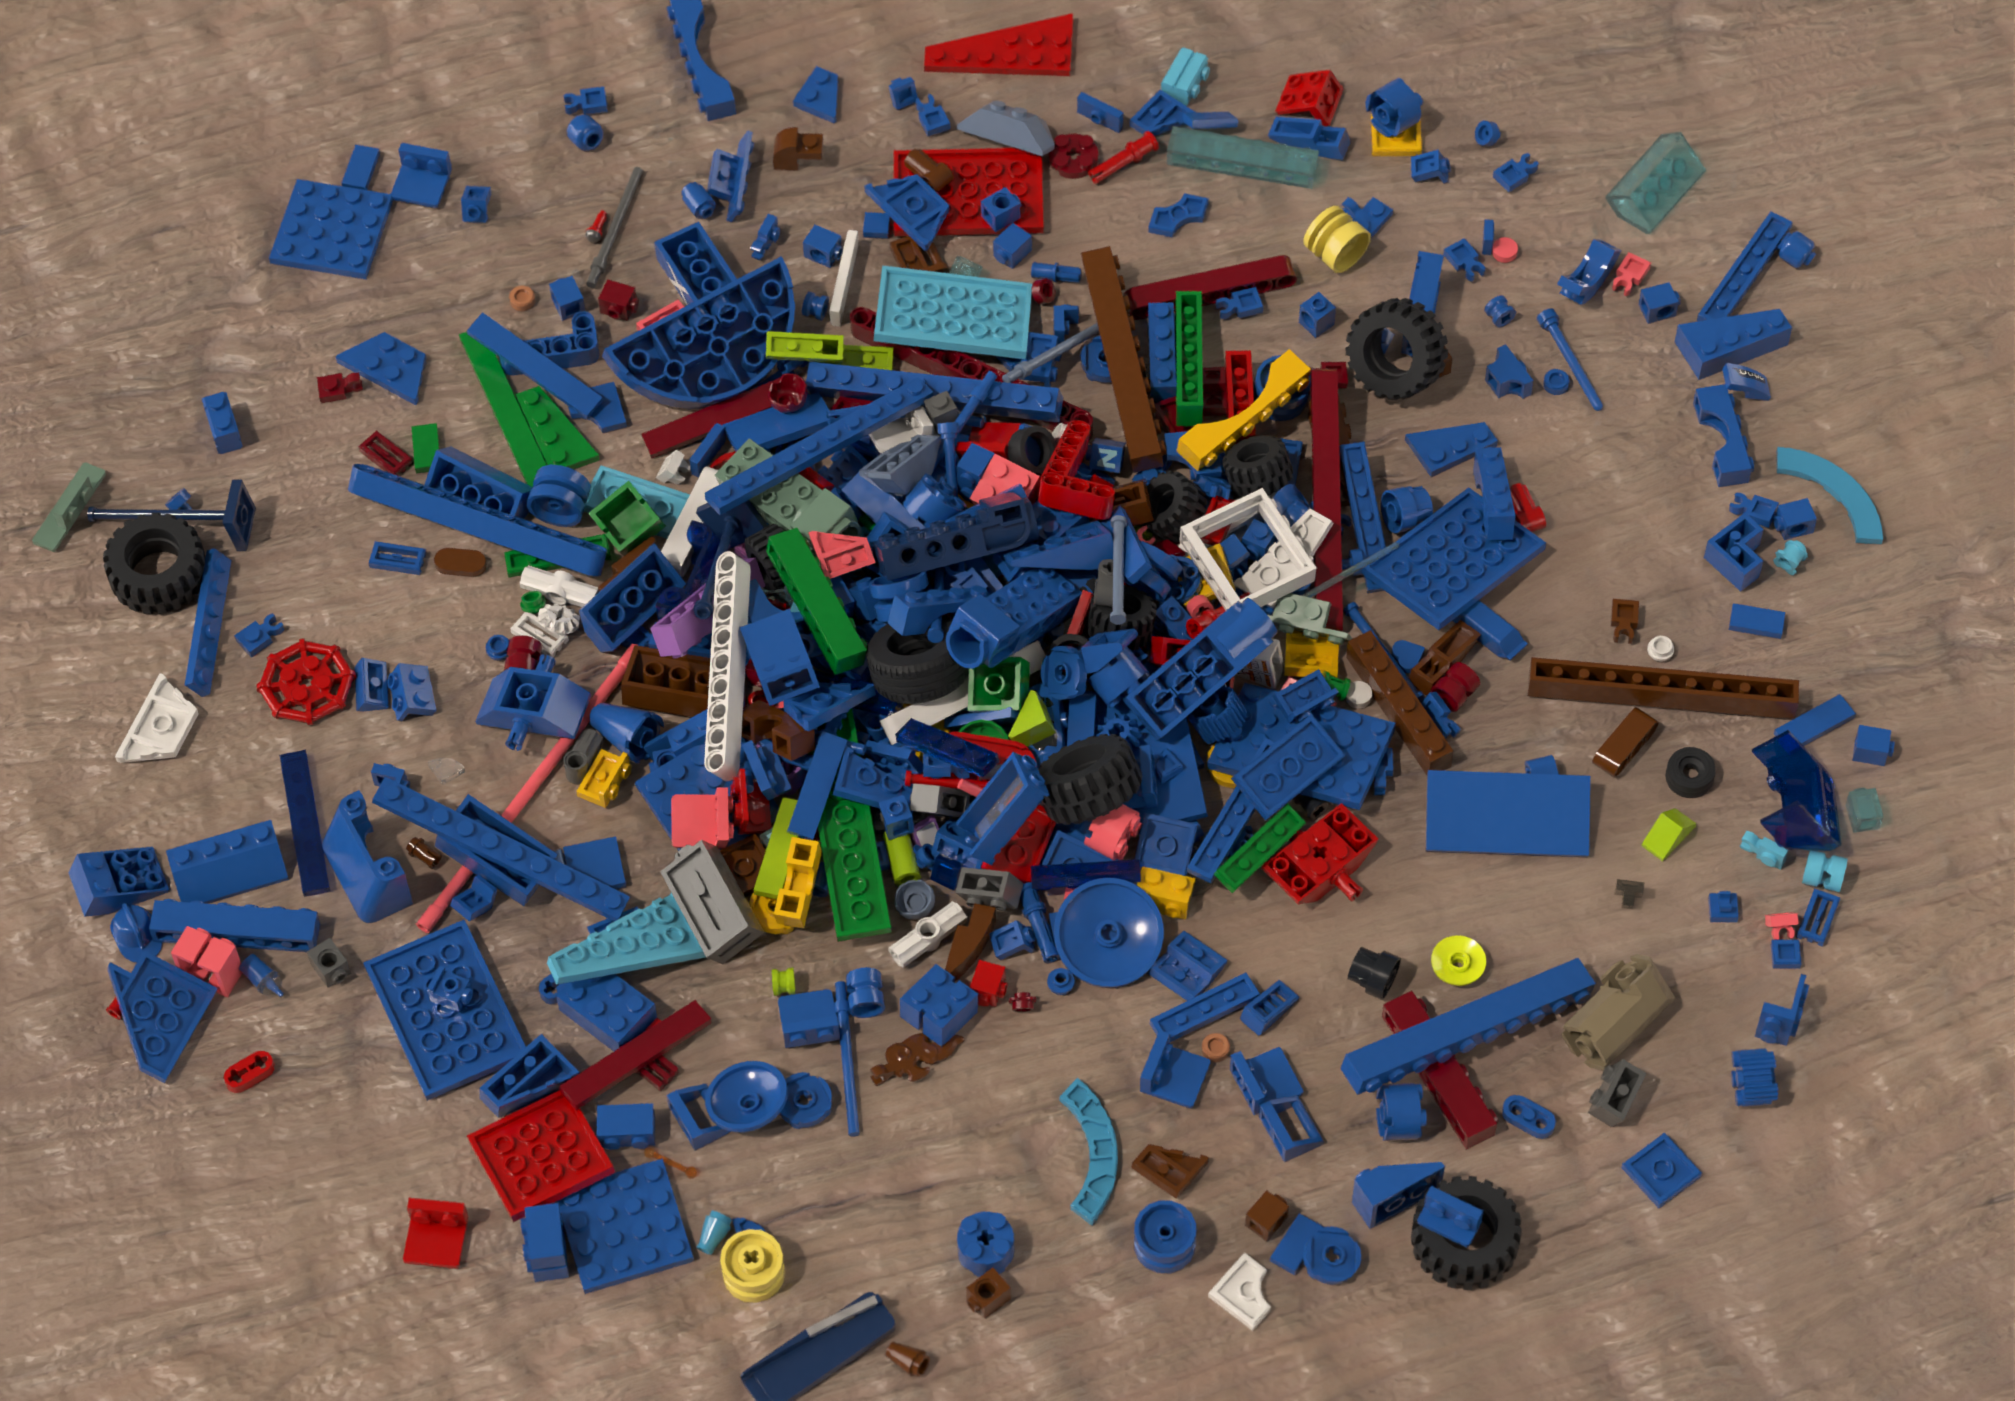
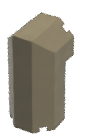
(1618, 1012)

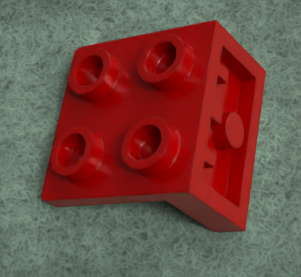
(1311, 92)
(992, 436)
(751, 809)
(435, 1233)

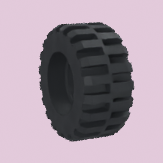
(1370, 362)
(146, 537)
(1089, 779)
(1472, 1266)

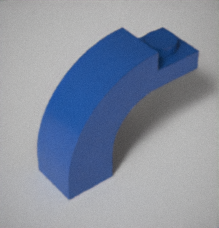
(1591, 272)

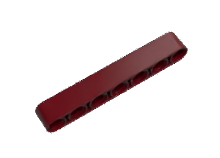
(1264, 274)

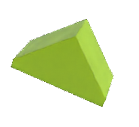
(1032, 722)
(1668, 833)

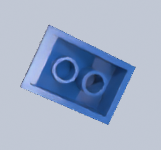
(1392, 1189)

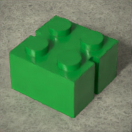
(627, 518)

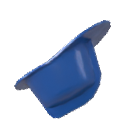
(132, 932)

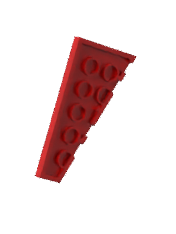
(1024, 49)

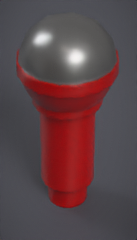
(594, 233)

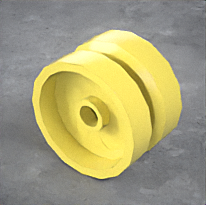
(752, 1265)

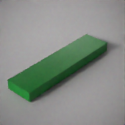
(517, 561)
(1259, 848)

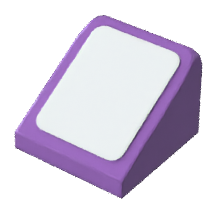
(925, 831)

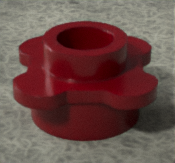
(1022, 1002)

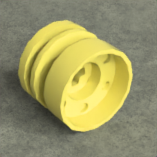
(1337, 239)

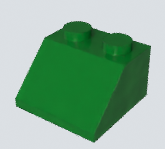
(999, 686)

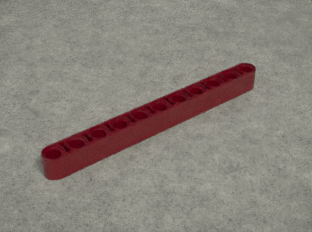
(962, 365)
(1327, 487)

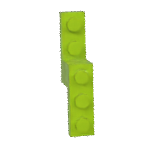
(826, 349)

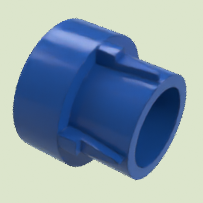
(1405, 508)

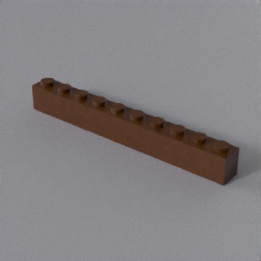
(1122, 359)
(1663, 688)

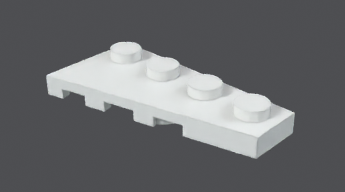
(1276, 563)

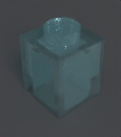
(1864, 810)

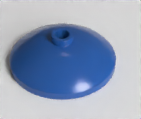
(746, 1096)

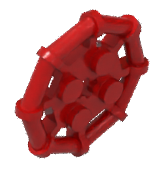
(306, 668)

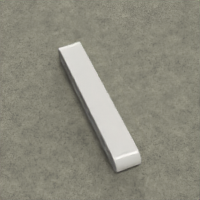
(939, 709)

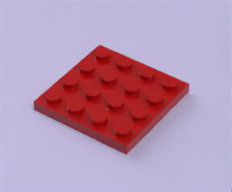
(540, 1154)

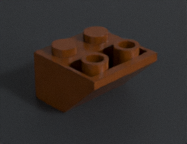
(1135, 500)

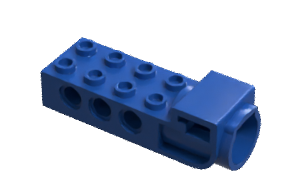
(1010, 618)
(1201, 667)

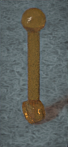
(691, 1172)

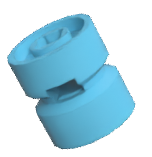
(1824, 871)

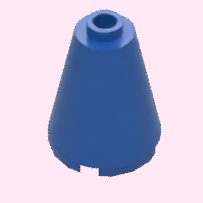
(626, 728)

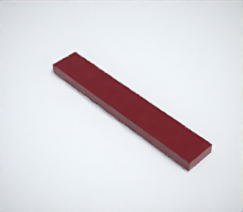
(698, 424)
(635, 1054)

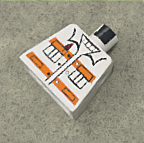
(1266, 667)

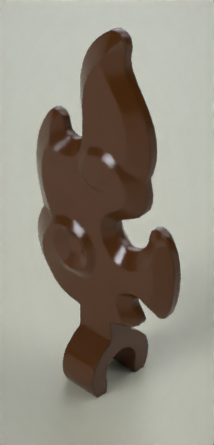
(903, 1057)

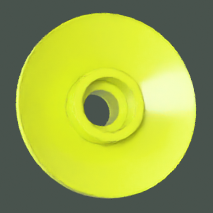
(1458, 950)

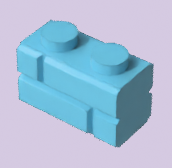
(1185, 75)

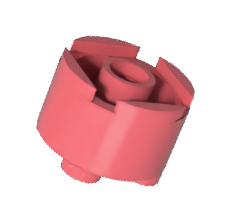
(1113, 832)

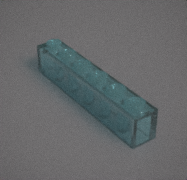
(1242, 157)

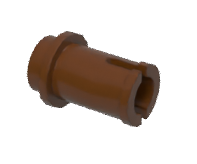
(423, 852)

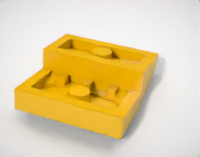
(1308, 655)

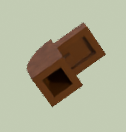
(792, 146)

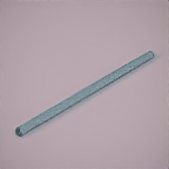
(1351, 570)

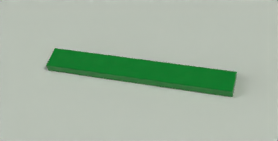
(504, 408)

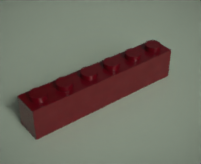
(1446, 1081)

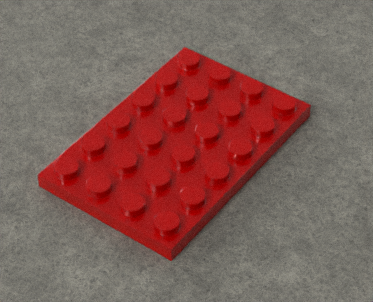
(978, 176)

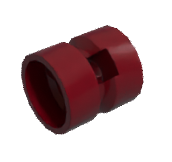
(523, 652)
(1457, 685)

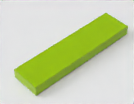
(774, 866)

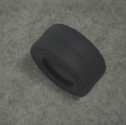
(1690, 758)

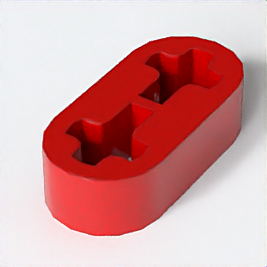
(249, 1071)

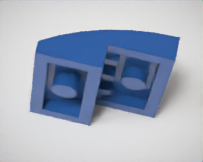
(1187, 966)

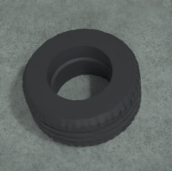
(912, 667)

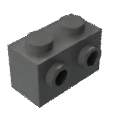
(989, 888)
(1616, 1092)

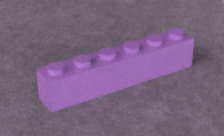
(681, 627)

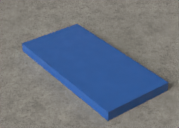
(1508, 813)

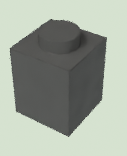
(941, 409)

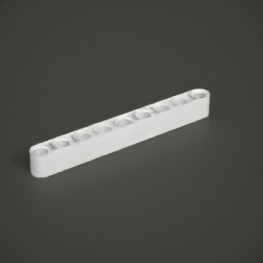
(727, 667)

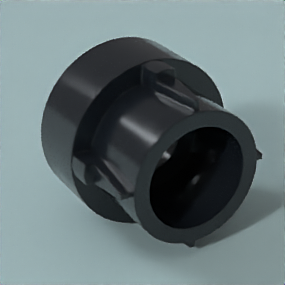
(1374, 971)

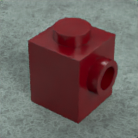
(618, 300)

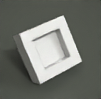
(670, 468)

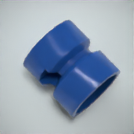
(865, 993)

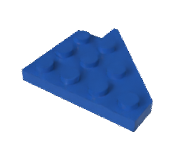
(159, 1010)

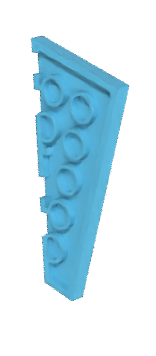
(634, 942)

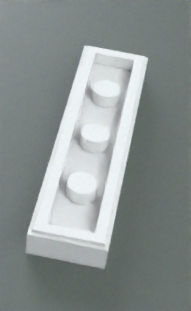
(844, 278)

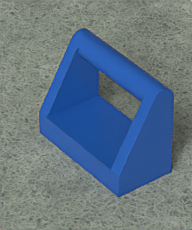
(1105, 647)
(696, 1136)
(1286, 1147)

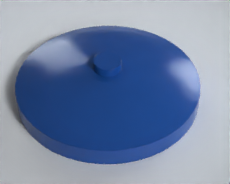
(1108, 932)

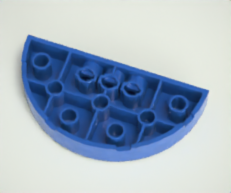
(710, 345)

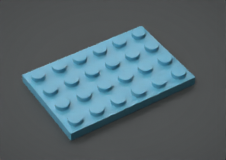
(953, 312)

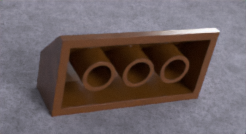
(666, 682)

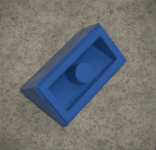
(371, 685)

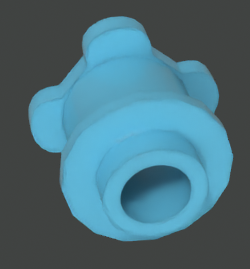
(1791, 556)

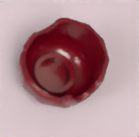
(788, 393)

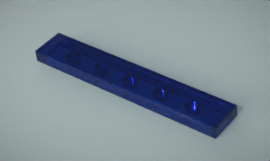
(304, 823)

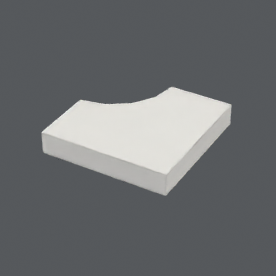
(1241, 1292)

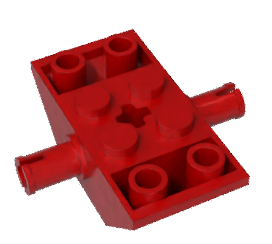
(1323, 858)

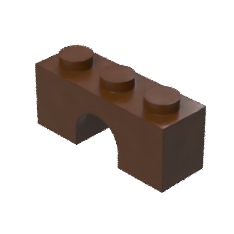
(768, 722)

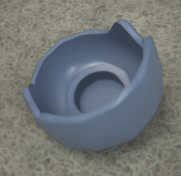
(914, 899)

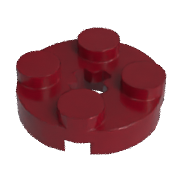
(1078, 144)

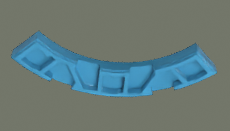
(1837, 483)
(1102, 1150)

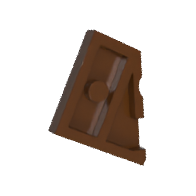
(1168, 1168)

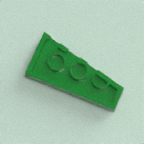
(553, 432)

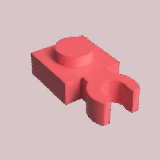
(1631, 271)

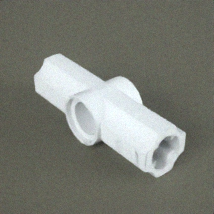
(557, 586)
(916, 944)

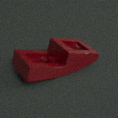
(1214, 391)

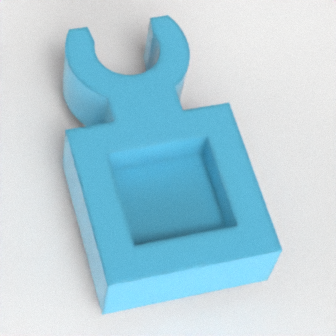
(1766, 849)

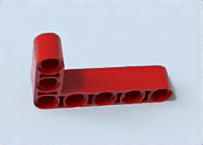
(1065, 492)

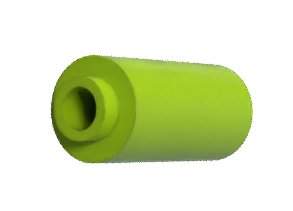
(901, 859)

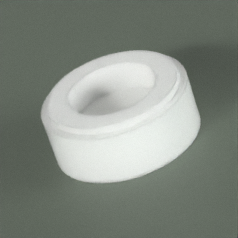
(1359, 695)

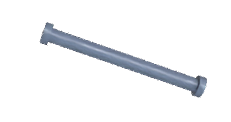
(1118, 524)

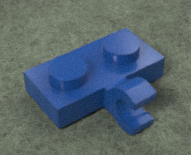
(1371, 216)

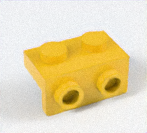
(604, 778)
(1168, 891)

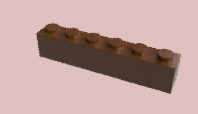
(1399, 703)

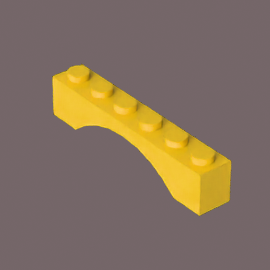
(1207, 440)

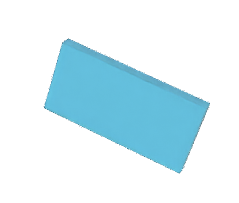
(663, 500)

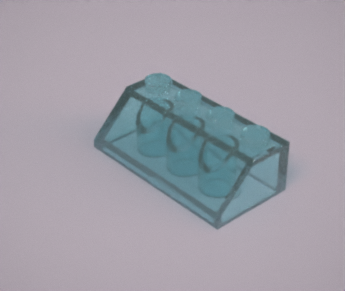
(1656, 182)

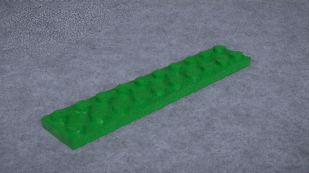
(852, 860)

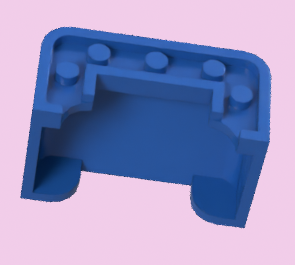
(372, 887)

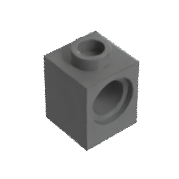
(326, 953)

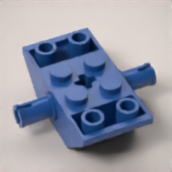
(534, 703)

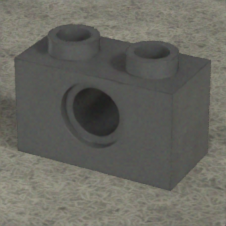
(939, 800)

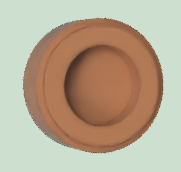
(522, 298)
(1215, 1047)

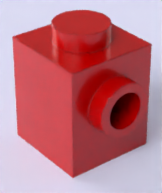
(989, 983)

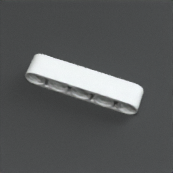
(677, 548)

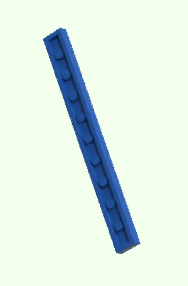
(818, 446)
(500, 849)

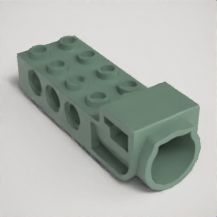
(794, 500)

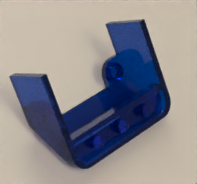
(1807, 796)

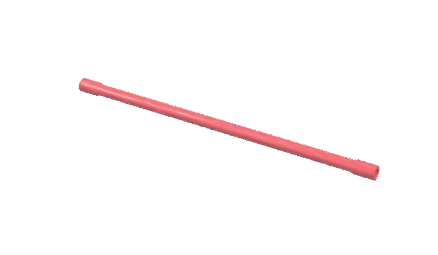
(436, 910)

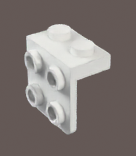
(902, 430)

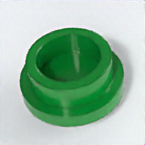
(532, 602)

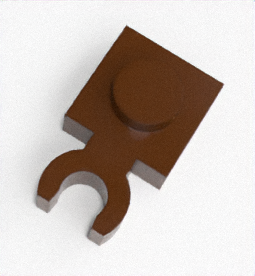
(1625, 618)

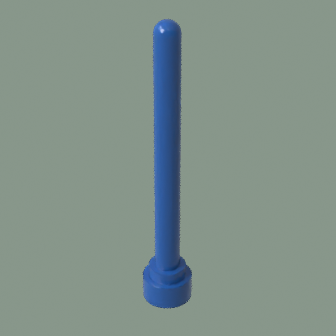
(1549, 320)
(948, 434)

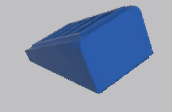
(1257, 1019)

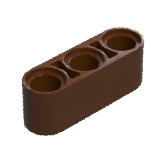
(1625, 742)

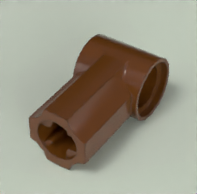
(934, 174)

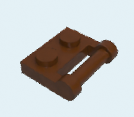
(909, 256)

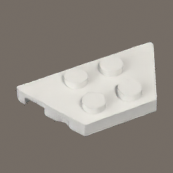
(159, 726)

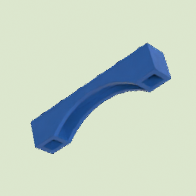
(714, 91)

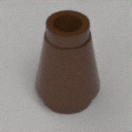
(909, 1359)

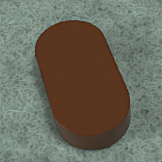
(460, 562)

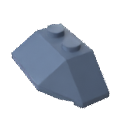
(1010, 127)
(903, 465)

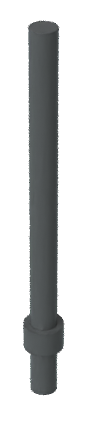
(600, 262)

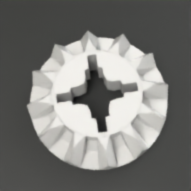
(567, 624)

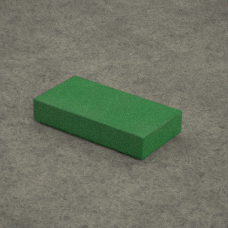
(425, 444)

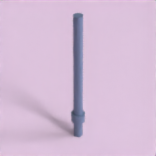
(1025, 368)

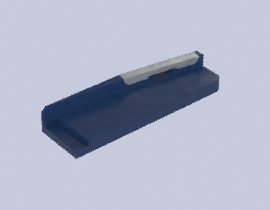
(819, 1351)

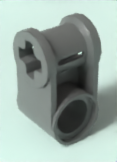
(1104, 584)

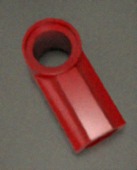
(1525, 509)

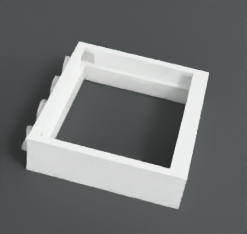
(1256, 501)

